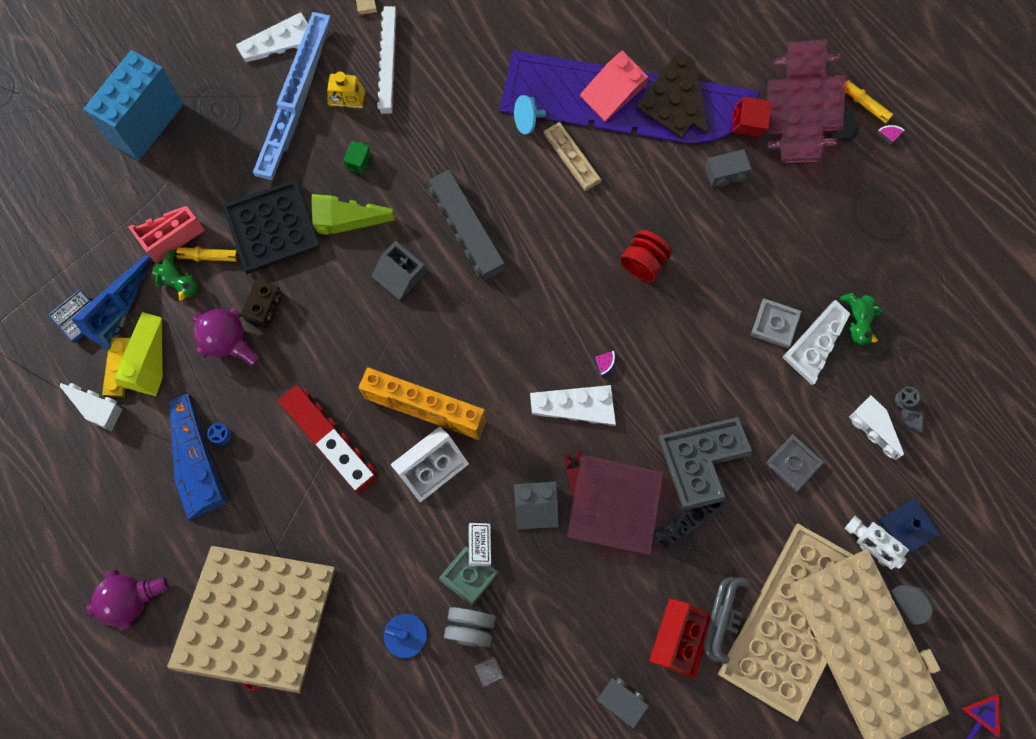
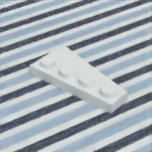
(274, 39)
(813, 347)
(582, 404)

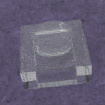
(489, 671)

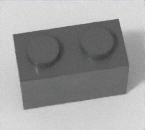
(728, 168)
(622, 702)

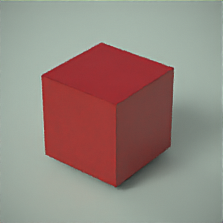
(751, 117)

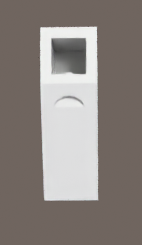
(94, 409)
(877, 425)

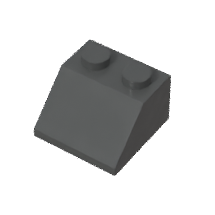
(536, 505)

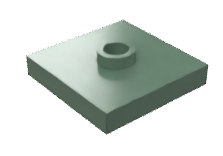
(467, 580)

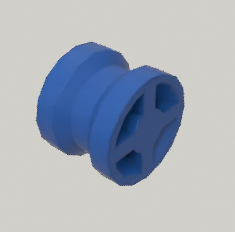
(215, 434)

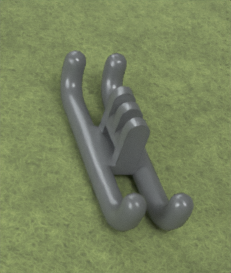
(723, 618)

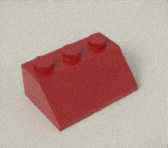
(681, 638)

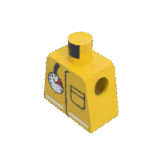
(345, 91)

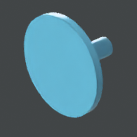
(526, 113)

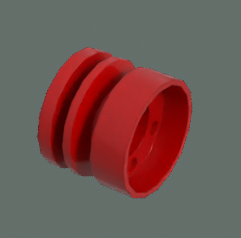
(646, 256)

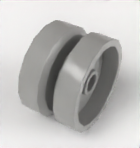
(470, 625)

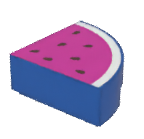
(605, 362)

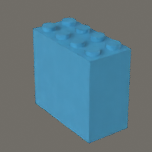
(134, 105)

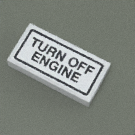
(479, 544)

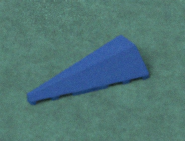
(103, 314)

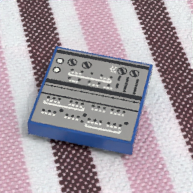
(63, 314)

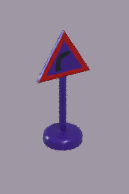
(986, 715)

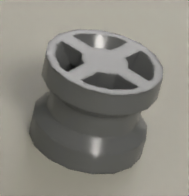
(910, 394)

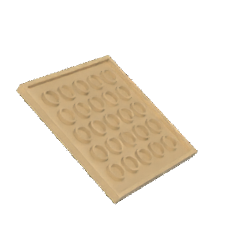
(253, 619)

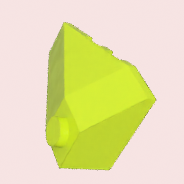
(143, 359)

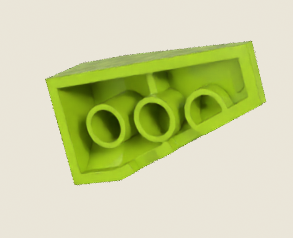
(337, 216)

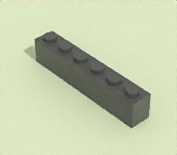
(466, 225)

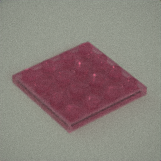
(615, 505)

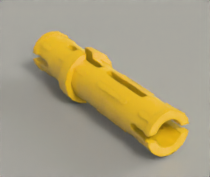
(867, 102)
(207, 254)

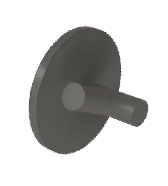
(912, 604)

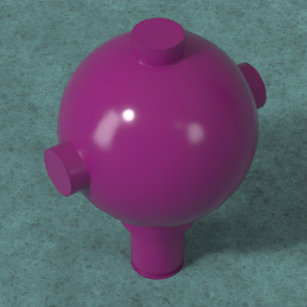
(221, 334)
(121, 599)

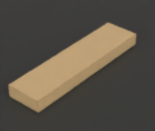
(572, 156)

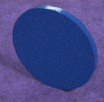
(405, 635)

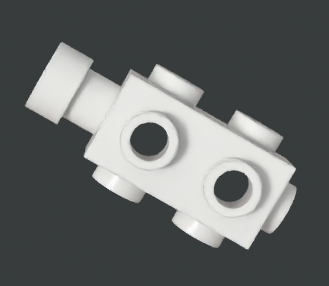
(880, 543)

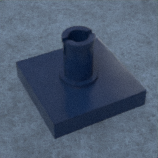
(909, 525)

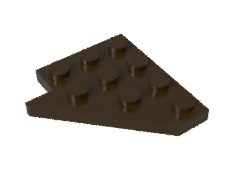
(676, 98)

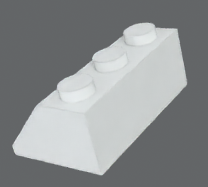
(430, 464)

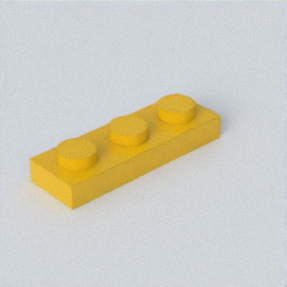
(114, 356)

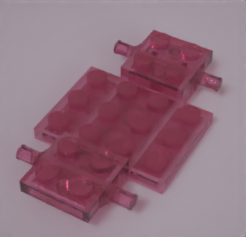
(805, 102)

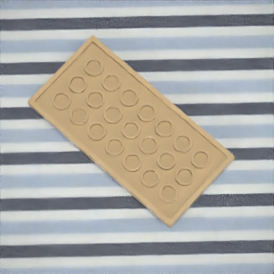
(869, 648)
(776, 649)

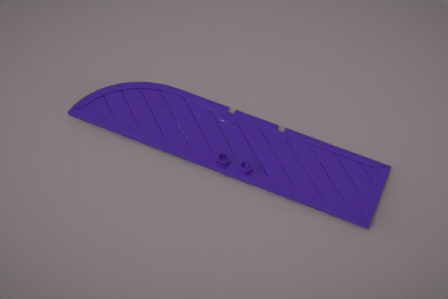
(558, 86)

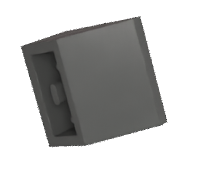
(398, 271)

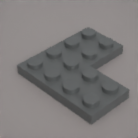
(692, 456)

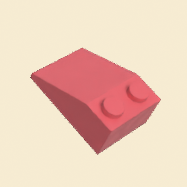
(614, 86)

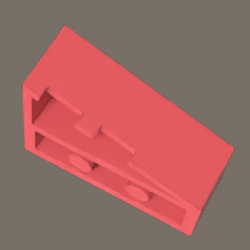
(167, 232)

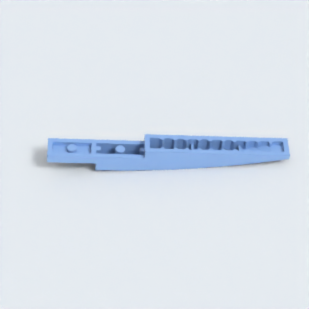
(292, 96)

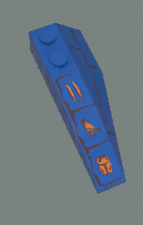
(193, 464)

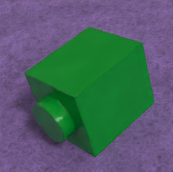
(357, 157)

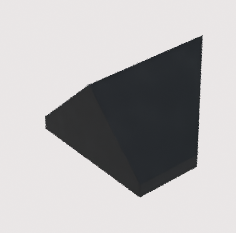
(851, 125)

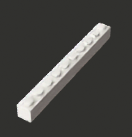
(388, 60)

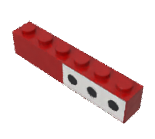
(327, 439)

